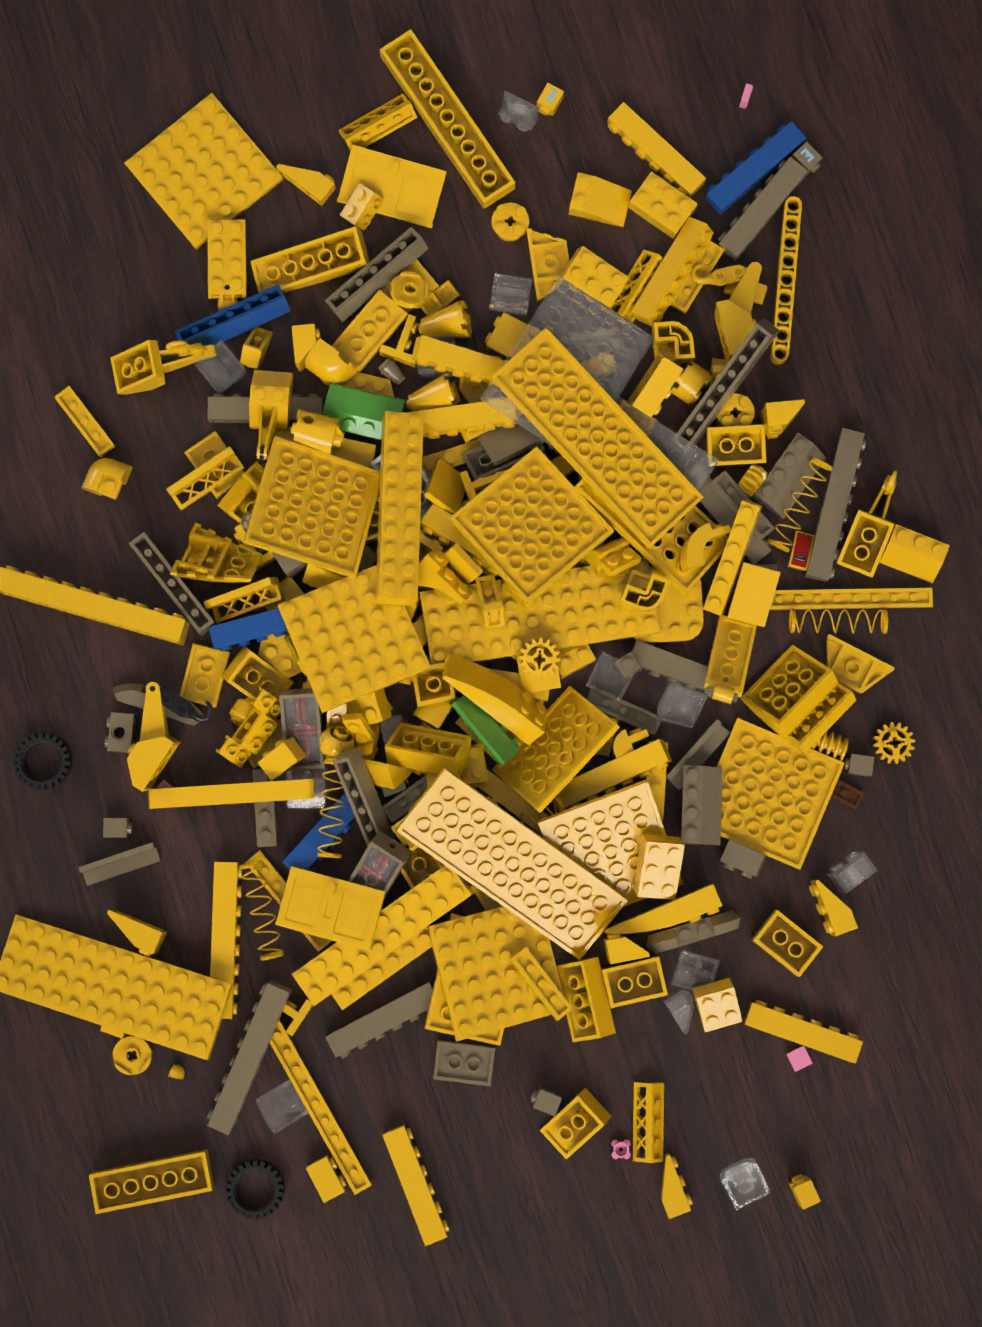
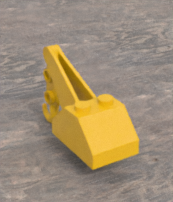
(733, 315)
(142, 369)
(869, 535)

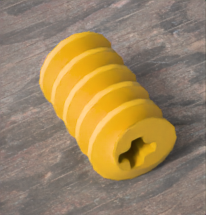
(832, 745)

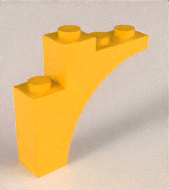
(436, 575)

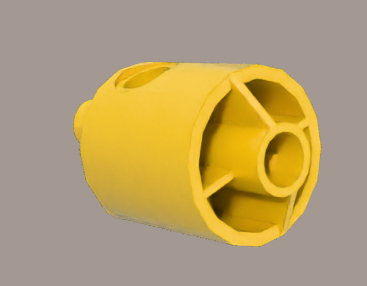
(317, 431)

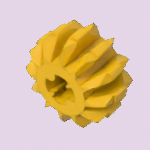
(752, 479)

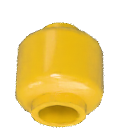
(240, 710)

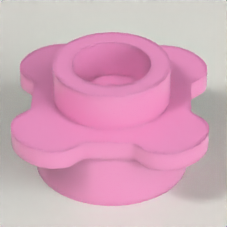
(621, 1154)

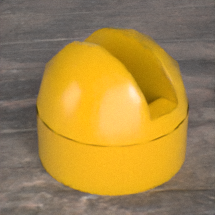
(176, 1072)

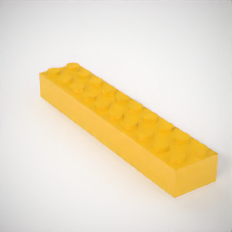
(447, 119)
(399, 508)
(92, 606)
(395, 926)

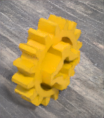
(547, 658)
(893, 734)

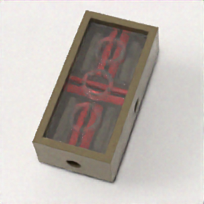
(304, 722)
(381, 863)

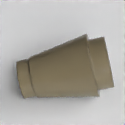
(391, 371)

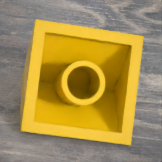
(386, 774)

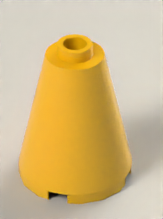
(447, 322)
(434, 395)

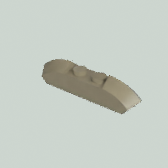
(134, 695)
(693, 932)

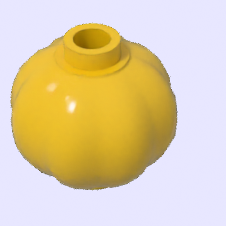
(335, 740)

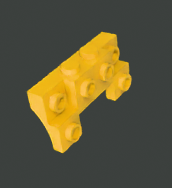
(253, 731)

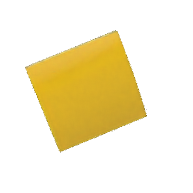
(799, 698)

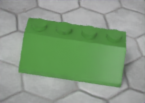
(359, 410)
(487, 730)

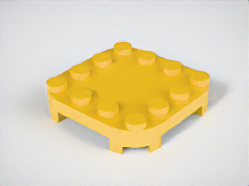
(678, 614)

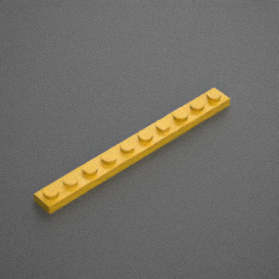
(852, 598)
(319, 1110)

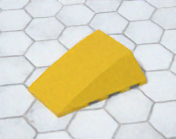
(216, 559)

